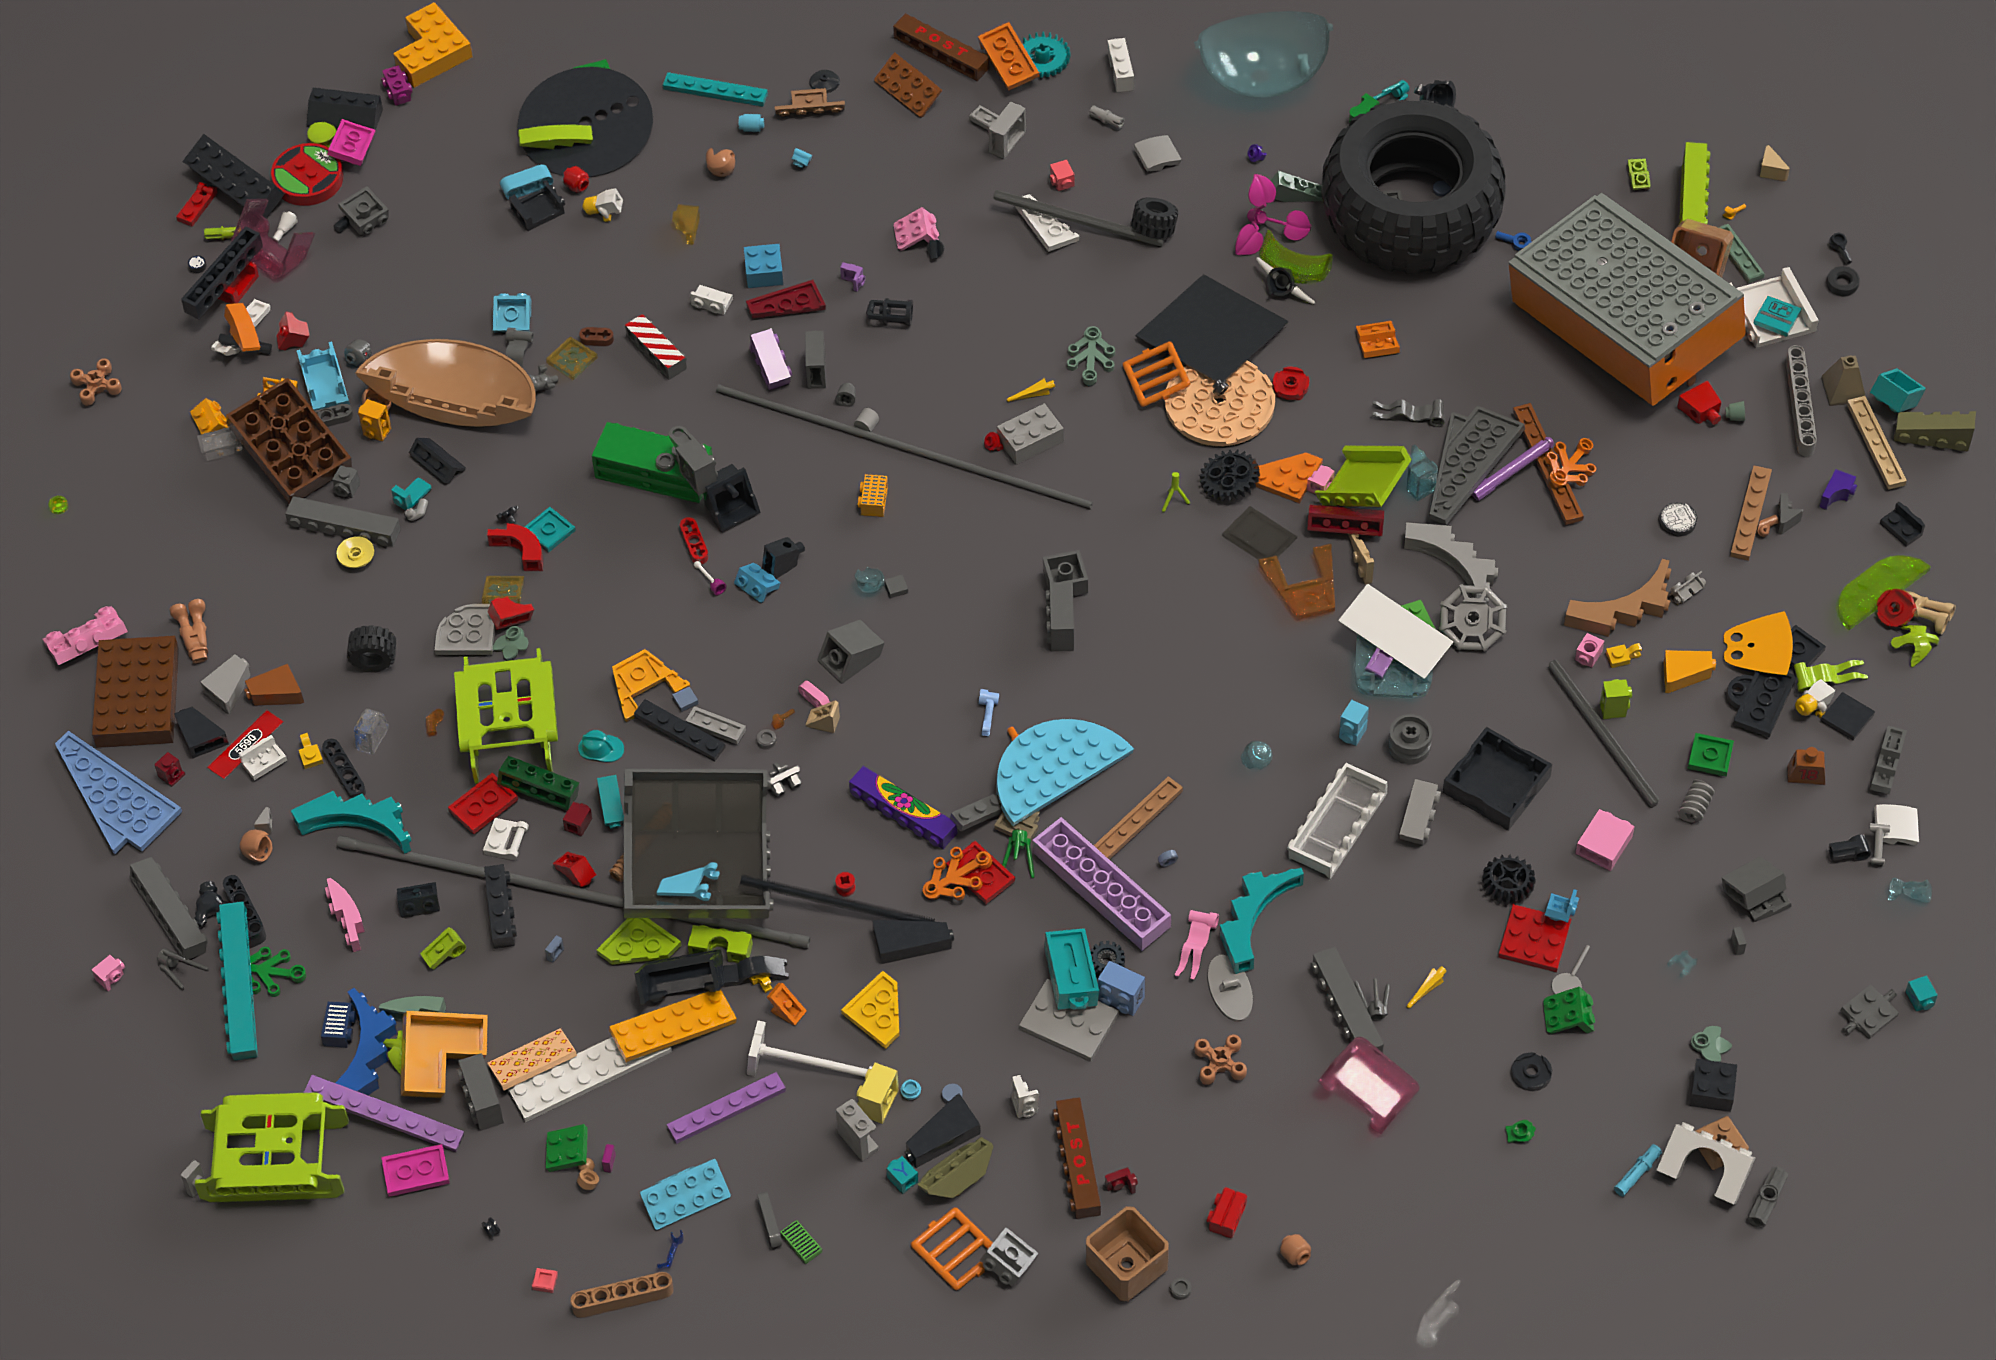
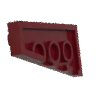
(790, 300)

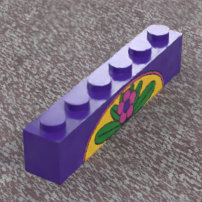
(903, 807)

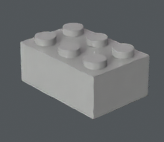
(1030, 433)

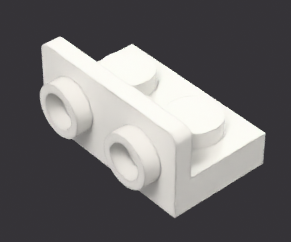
(711, 299)
(1024, 1102)

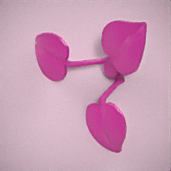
(1262, 192)

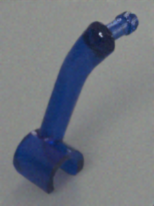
(675, 1242)

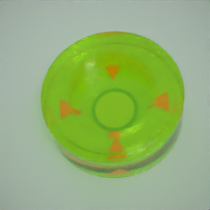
(58, 504)

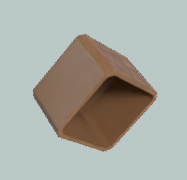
(1717, 241)
(1130, 1239)

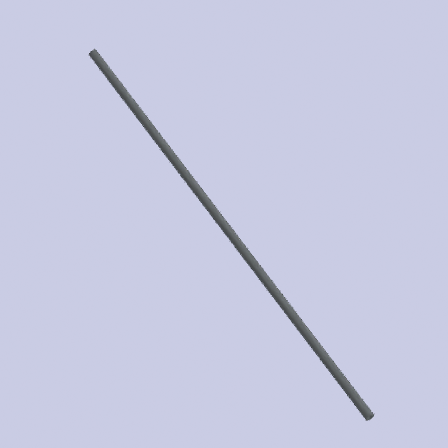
(904, 446)

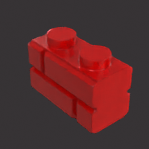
(1227, 1213)

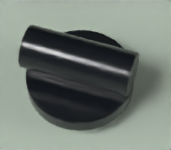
(935, 248)

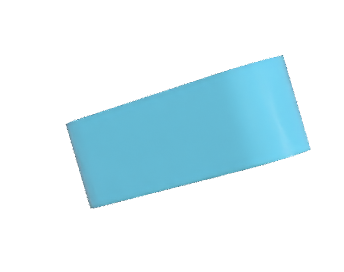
(526, 181)

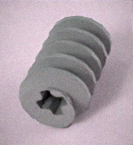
(1696, 801)

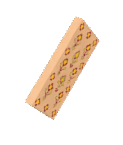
(532, 1059)

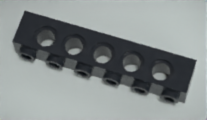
(222, 272)

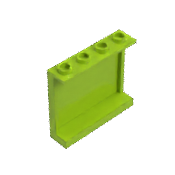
(1366, 476)

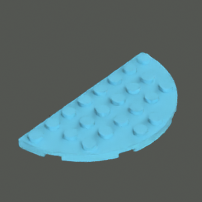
(1053, 761)

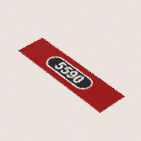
(260, 729)

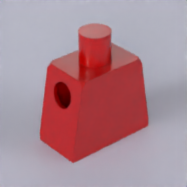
(1701, 404)

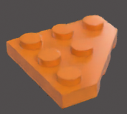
(1289, 475)

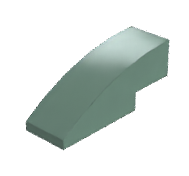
(398, 1007)

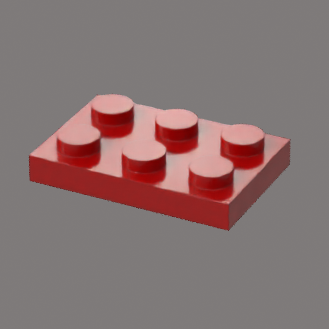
(482, 803)
(993, 879)

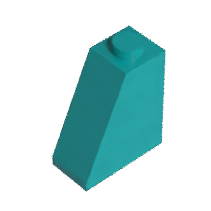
(611, 801)

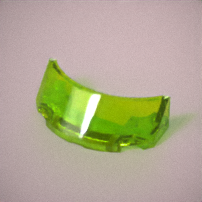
(1303, 266)

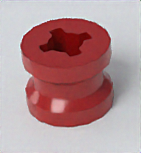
(845, 889)

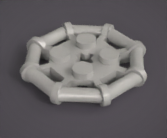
(1481, 610)

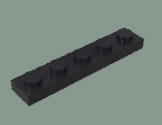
(679, 730)

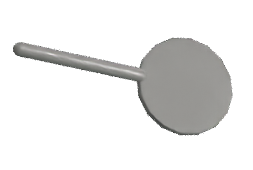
(1566, 980)

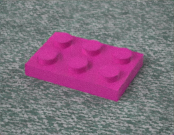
(351, 142)
(415, 1170)

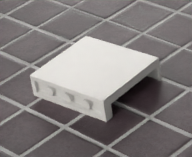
(1784, 289)

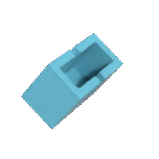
(1353, 722)

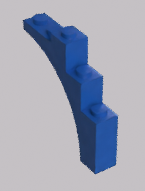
(371, 1049)

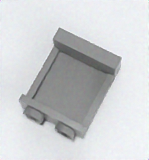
(855, 1128)

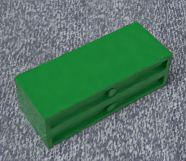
(629, 459)

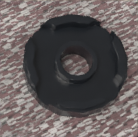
(1527, 1081)

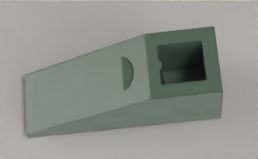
(1295, 189)

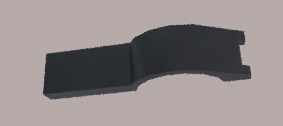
(753, 966)

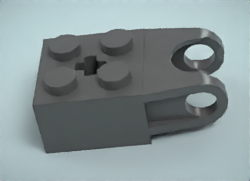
(693, 460)

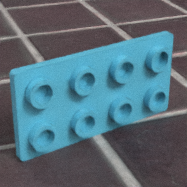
(685, 1193)

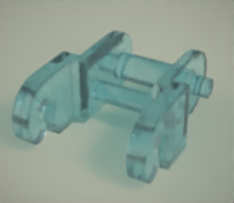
(1676, 959)

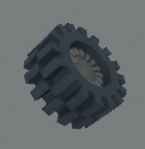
(1106, 951)

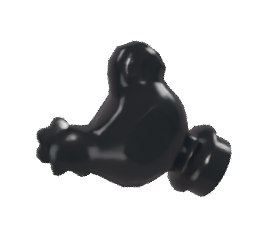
(208, 902)

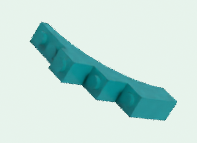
(332, 811)
(1245, 911)

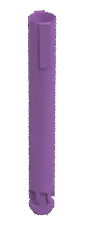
(1513, 467)

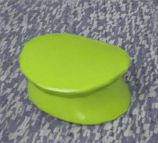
(321, 133)

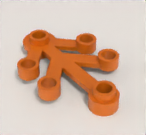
(1559, 476)
(955, 876)

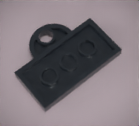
(1760, 700)

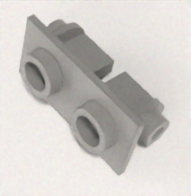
(1681, 591)

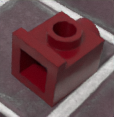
(169, 769)

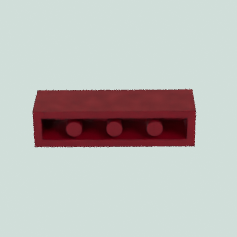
(1345, 520)

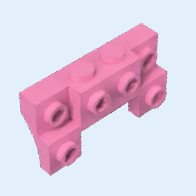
(86, 637)

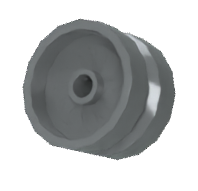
(1410, 739)

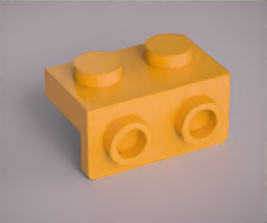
(208, 416)

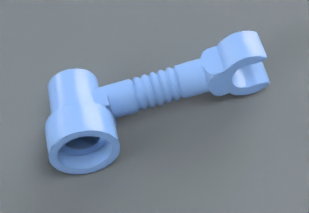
(988, 699)

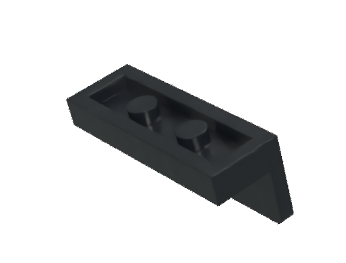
(435, 459)

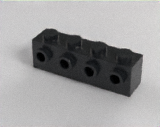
(499, 906)

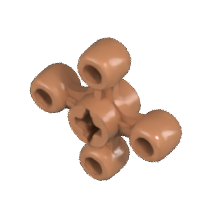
(95, 382)
(1220, 1059)

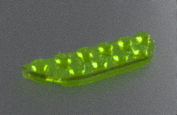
(1861, 594)

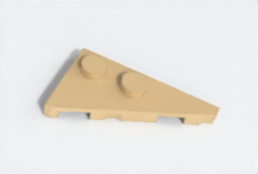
(1362, 556)

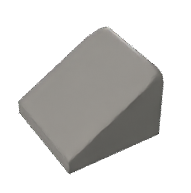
(264, 821)

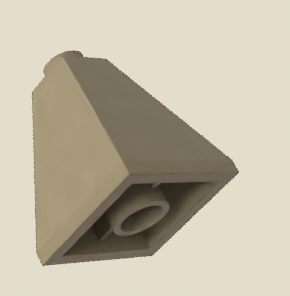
(1843, 381)

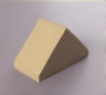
(1773, 166)
(824, 717)

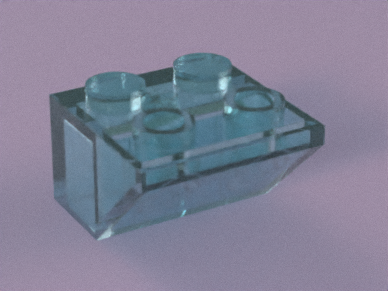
(1421, 474)

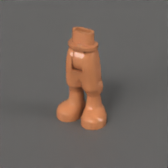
(193, 636)

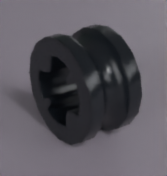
(491, 1227)

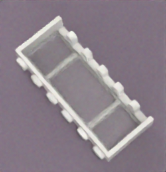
(1337, 819)

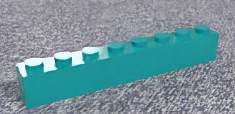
(238, 981)

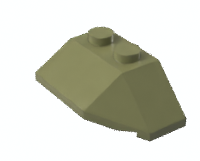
(958, 1170)

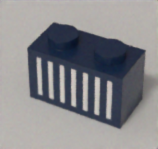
(337, 1024)

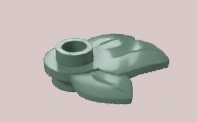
(511, 642)
(1713, 1043)

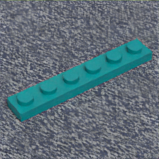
(715, 89)

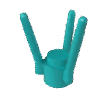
(1398, 90)

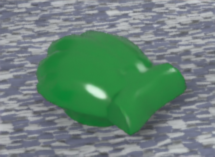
(1520, 1131)

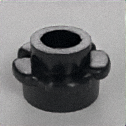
(1220, 387)

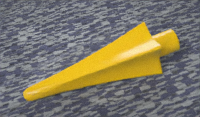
(1037, 389)
(1432, 981)

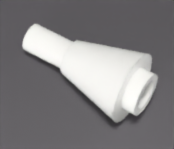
(286, 222)

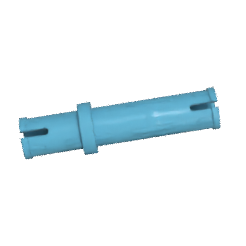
(1643, 1164)

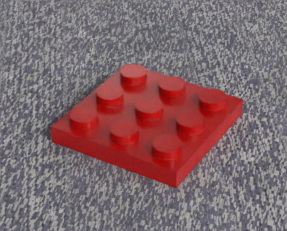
(1534, 938)

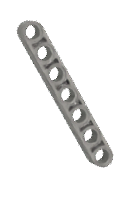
(1801, 401)

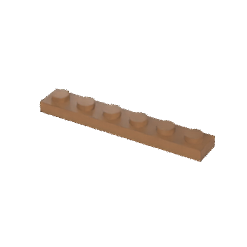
(1751, 513)
(1139, 817)

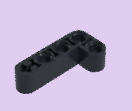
(254, 922)

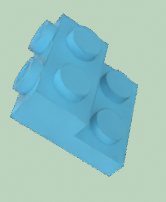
(511, 312)

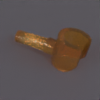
(778, 719)

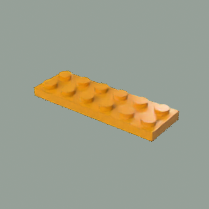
(672, 1024)

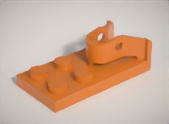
(1008, 56)

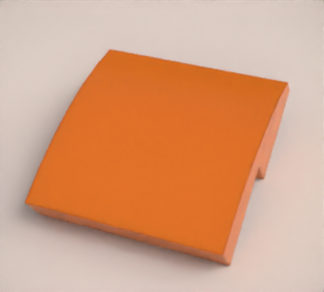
(1377, 339)

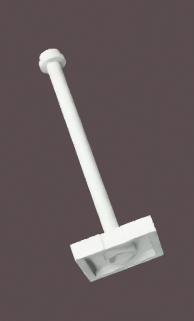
(759, 1049)

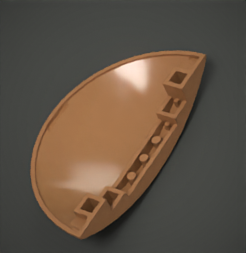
(451, 382)

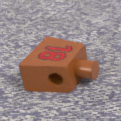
(1807, 767)

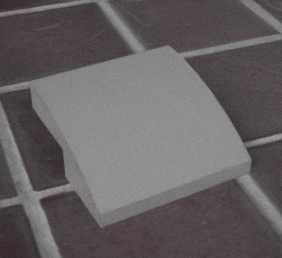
(1157, 152)

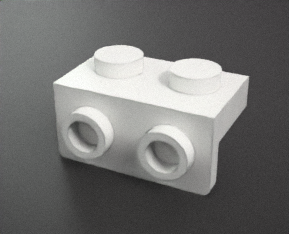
(262, 757)

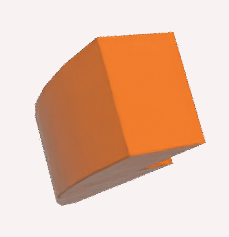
(241, 327)

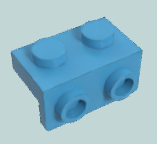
(756, 581)
(1562, 908)

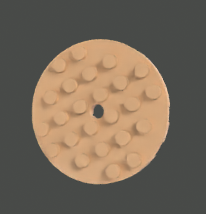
(1241, 415)

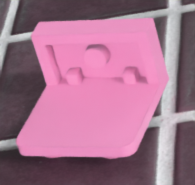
(914, 228)

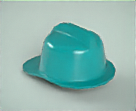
(600, 747)

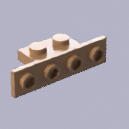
(809, 101)

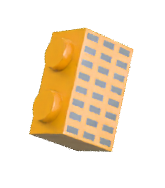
(873, 495)

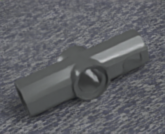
(1764, 1206)

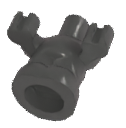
(543, 381)

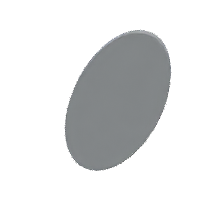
(1230, 990)

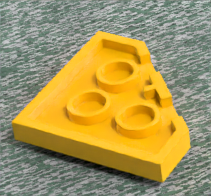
(876, 1010)

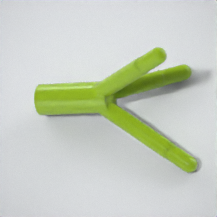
(1174, 486)

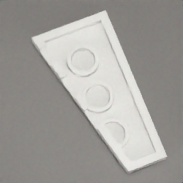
(1048, 228)

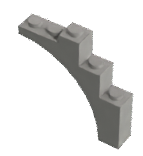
(1439, 542)

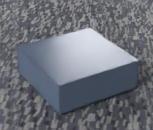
(685, 699)
(554, 949)

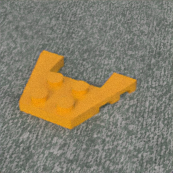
(640, 674)

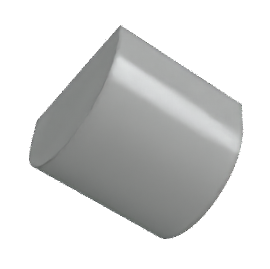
(867, 420)

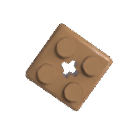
(1724, 1130)

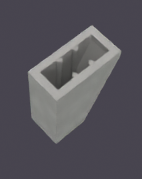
(227, 682)

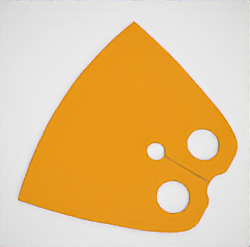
(1771, 644)

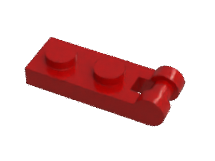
(196, 204)

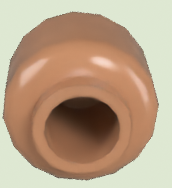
(1295, 1249)

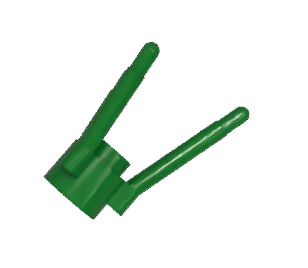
(1018, 841)

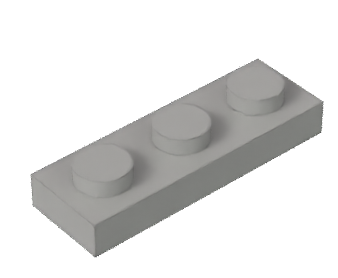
(716, 725)

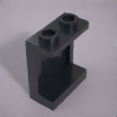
(538, 207)

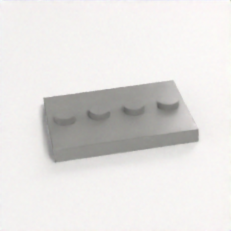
(1070, 1029)

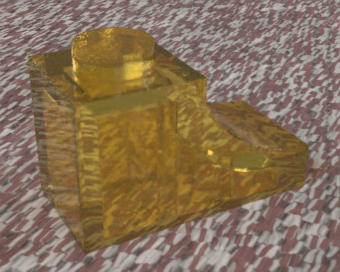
(687, 220)

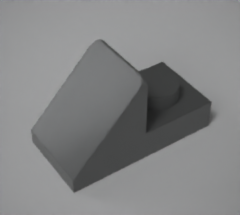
(1787, 516)

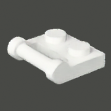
(499, 838)

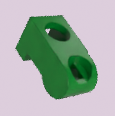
(1364, 107)

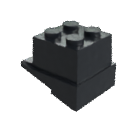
(731, 498)

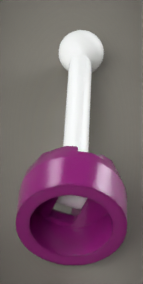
(717, 585)

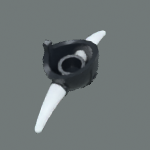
(1282, 282)

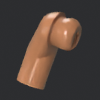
(1765, 524)

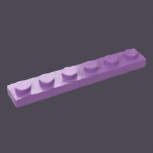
(726, 1107)

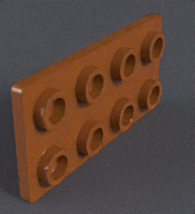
(908, 85)

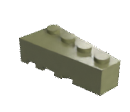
(1936, 430)

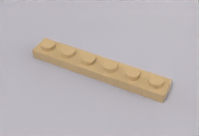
(1876, 442)

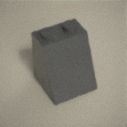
(849, 649)

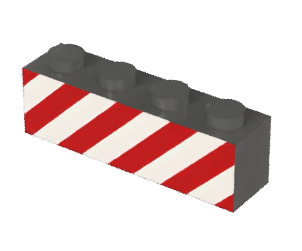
(656, 346)

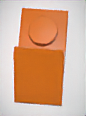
(786, 1004)

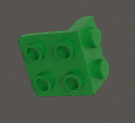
(1569, 1010)

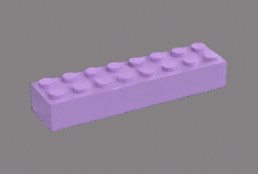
(1101, 883)

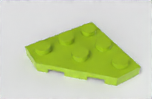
(637, 942)

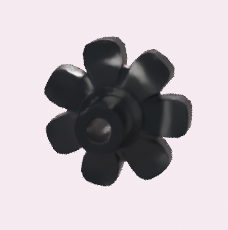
(508, 514)

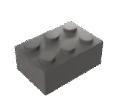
(1060, 616)
(479, 1092)

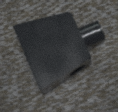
(781, 556)

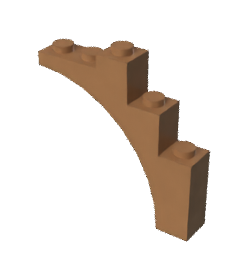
(1603, 616)

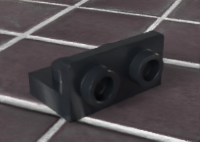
(1903, 524)
(418, 899)

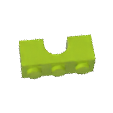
(705, 939)

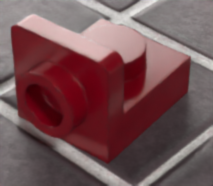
(1121, 1178)

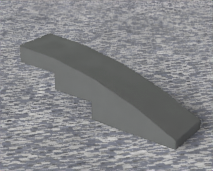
(1888, 760)

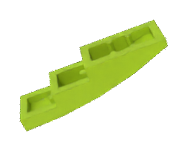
(554, 135)

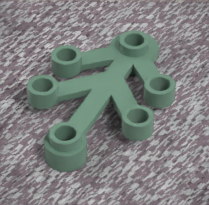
(1091, 337)

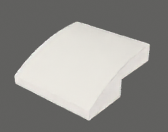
(1902, 823)

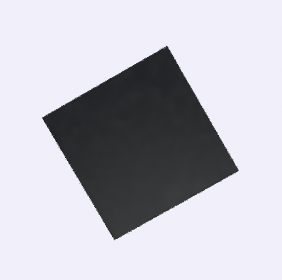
(1212, 328)

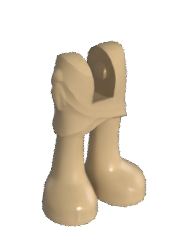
(1940, 618)

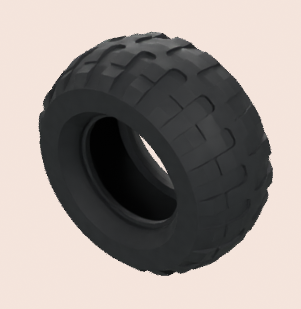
(1417, 139)

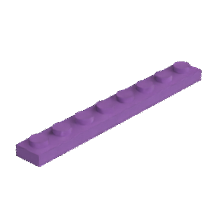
(386, 1113)

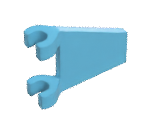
(689, 883)

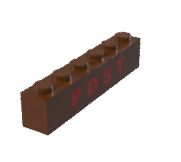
(941, 47)
(1078, 1158)

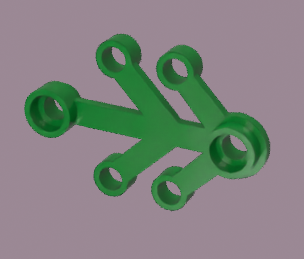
(266, 969)

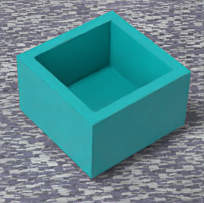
(1897, 390)

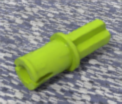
(214, 233)

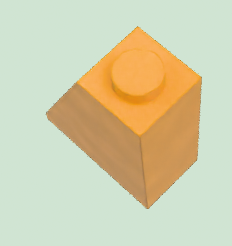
(1686, 668)

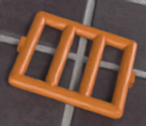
(1165, 394)
(944, 1270)

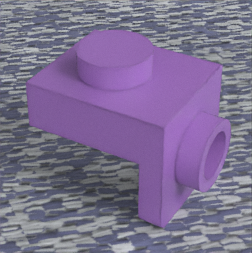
(852, 273)

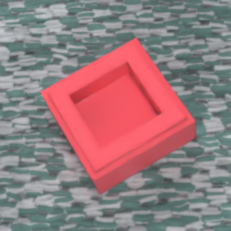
(544, 1280)

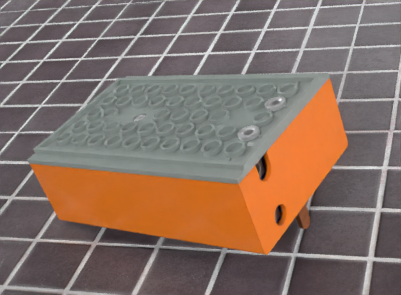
(1627, 298)

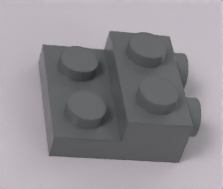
(364, 211)
(1008, 1257)

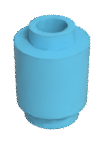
(751, 122)

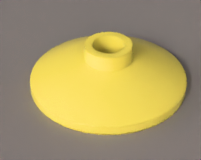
(355, 546)

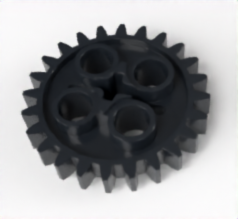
(1229, 475)

